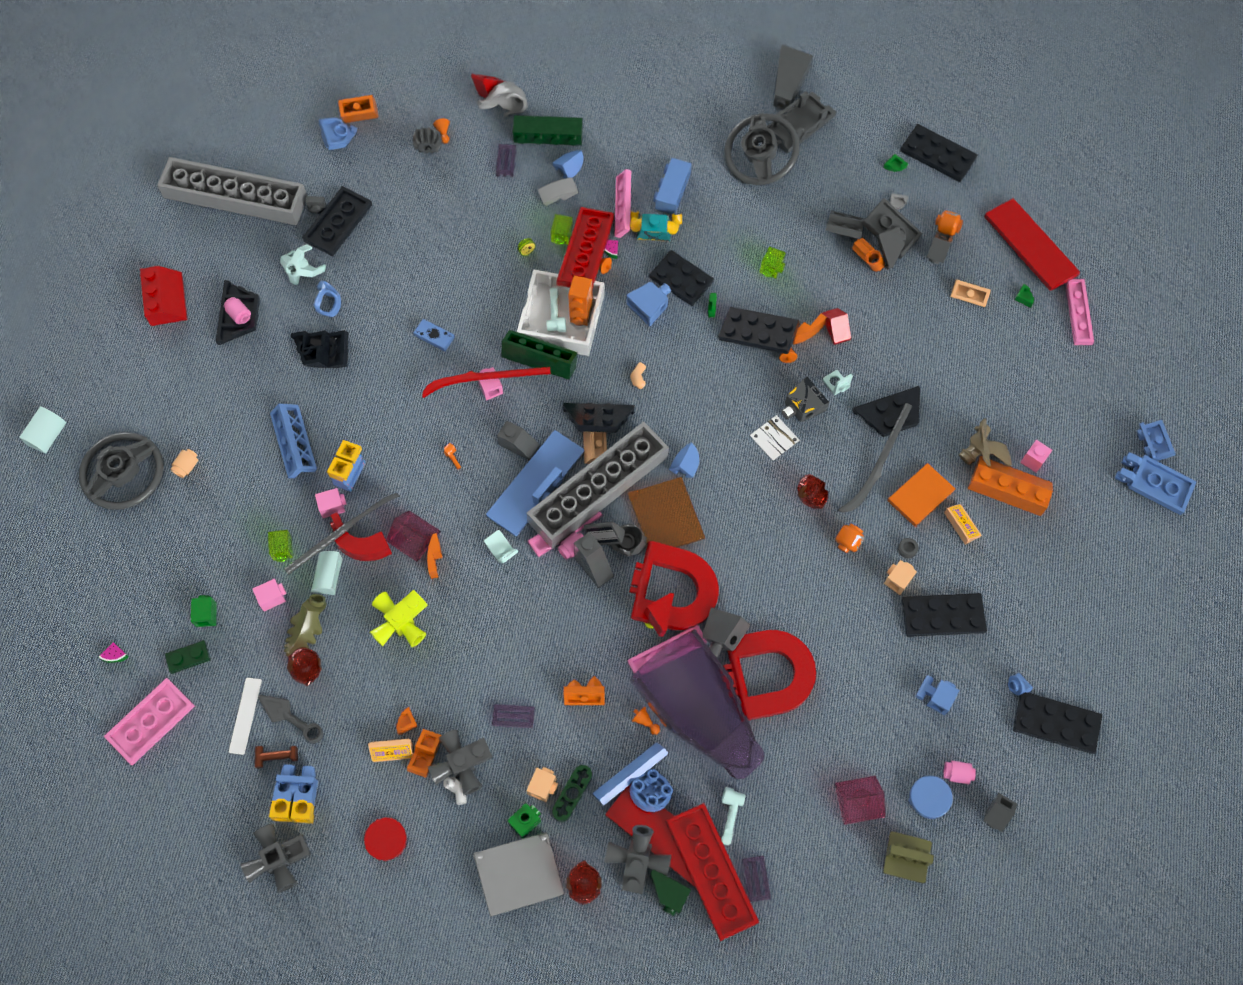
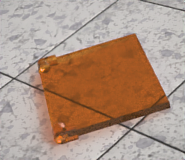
(667, 513)

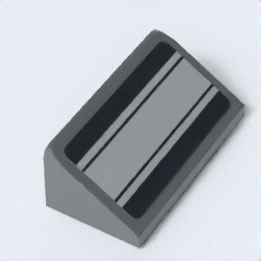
(606, 532)

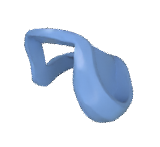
(326, 289)

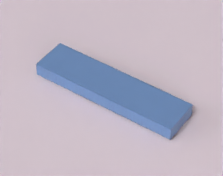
(630, 773)

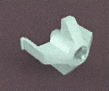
(296, 265)

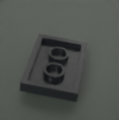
(682, 277)

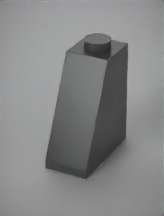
(593, 559)

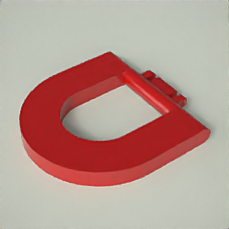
(682, 561)
(779, 701)

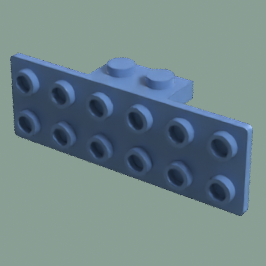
(535, 482)

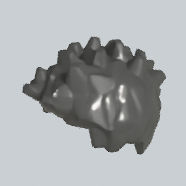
(633, 541)

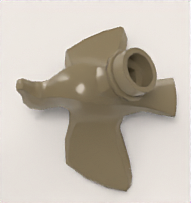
(981, 446)

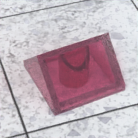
(411, 534)
(860, 799)

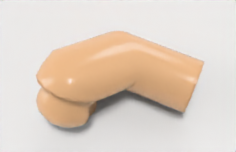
(636, 376)

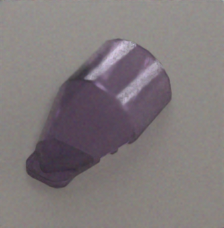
(699, 704)

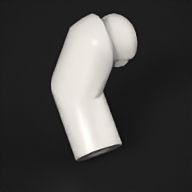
(454, 785)

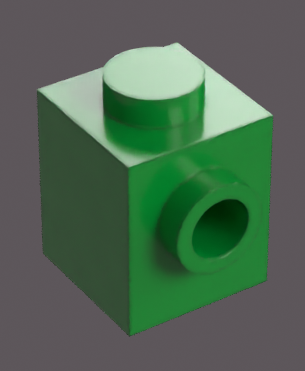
(203, 611)
(525, 820)

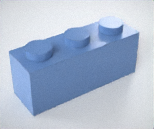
(672, 186)

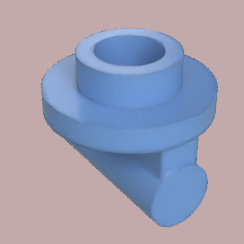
(1018, 684)

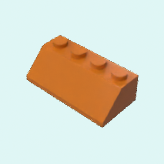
(1011, 486)

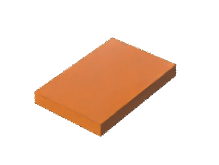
(921, 494)

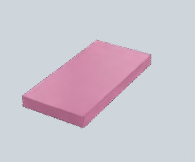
(149, 721)

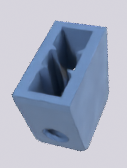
(649, 301)

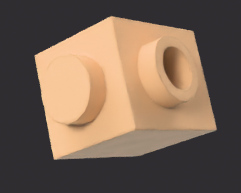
(900, 576)
(542, 784)

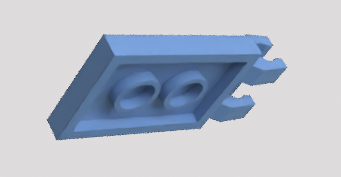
(1157, 482)

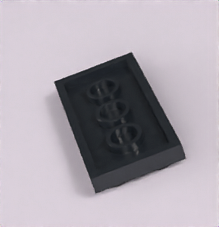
(938, 153)
(337, 221)
(759, 330)
(944, 614)
(1057, 722)

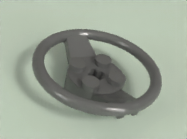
(761, 155)
(127, 468)

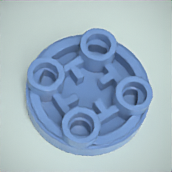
(651, 791)
(930, 797)

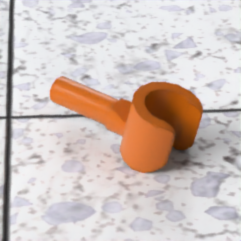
(449, 449)

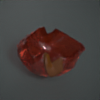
(812, 491)
(304, 665)
(584, 883)

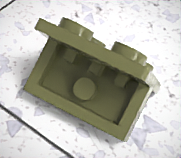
(908, 857)

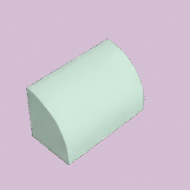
(42, 430)
(327, 572)

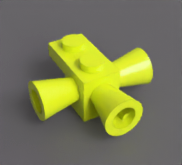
(399, 618)

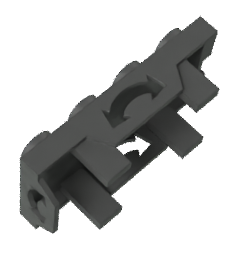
(806, 118)

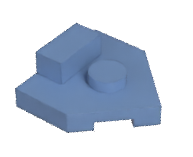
(336, 133)

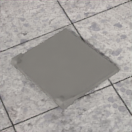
(518, 874)

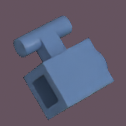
(940, 697)

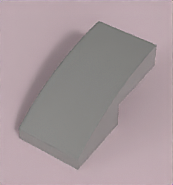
(560, 189)

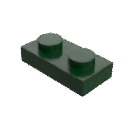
(187, 657)

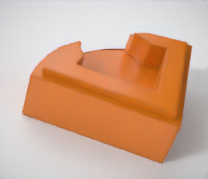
(406, 722)

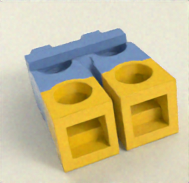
(346, 466)
(294, 795)

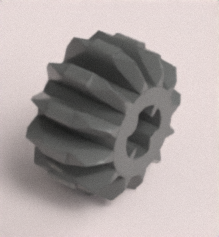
(427, 140)

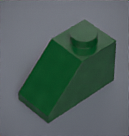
(669, 893)

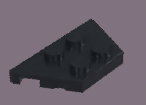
(227, 327)
(885, 411)
(598, 417)

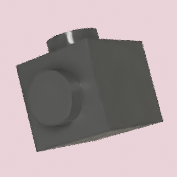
(1000, 812)

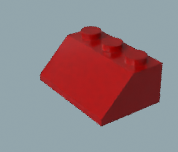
(163, 295)

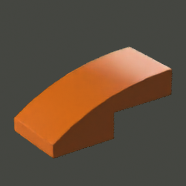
(806, 331)
(434, 552)
(424, 753)

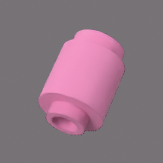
(237, 310)
(566, 547)
(959, 772)

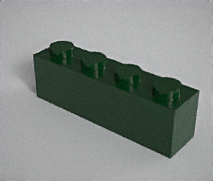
(547, 130)
(539, 354)

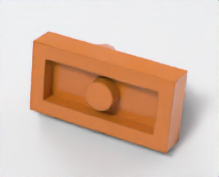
(584, 695)

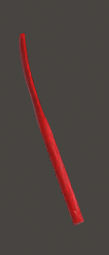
(474, 376)

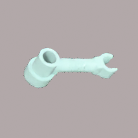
(555, 323)
(732, 799)

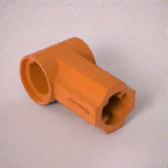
(868, 254)

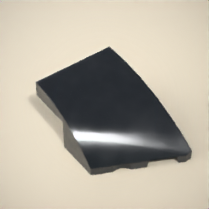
(322, 348)

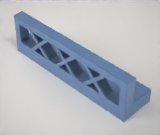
(287, 440)

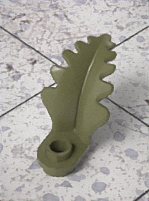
(305, 624)

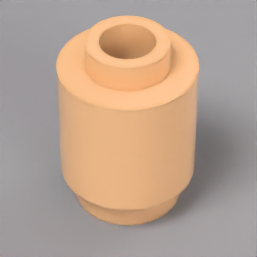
(184, 463)

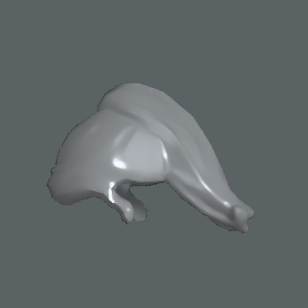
(507, 96)

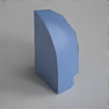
(569, 163)
(686, 461)

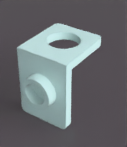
(841, 386)
(500, 547)

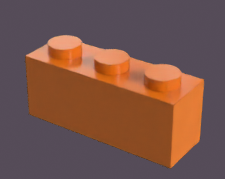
(580, 300)

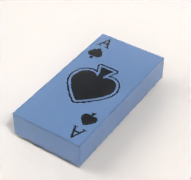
(434, 335)

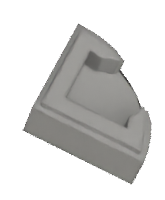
(898, 201)

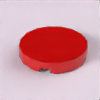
(385, 839)

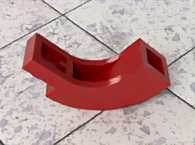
(361, 549)

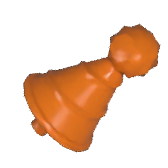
(442, 126)
(605, 265)
(788, 358)
(643, 718)

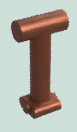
(260, 756)

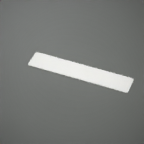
(245, 716)

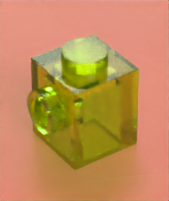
(561, 229)
(773, 262)
(280, 545)

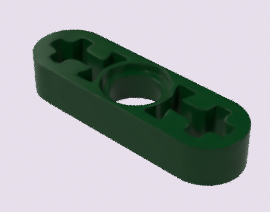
(584, 782)

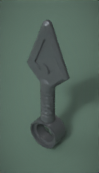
(279, 709)

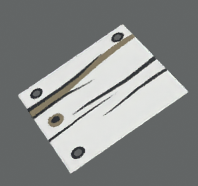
(774, 437)

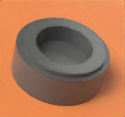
(908, 548)

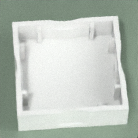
(538, 311)

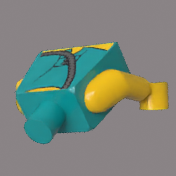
(654, 226)

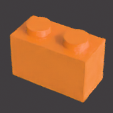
(358, 108)

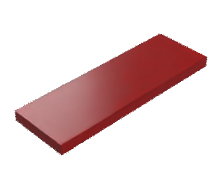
(1032, 244)
(586, 246)
(627, 815)
(712, 872)

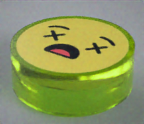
(526, 246)

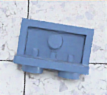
(1156, 440)

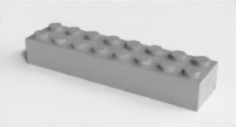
(232, 191)
(597, 485)

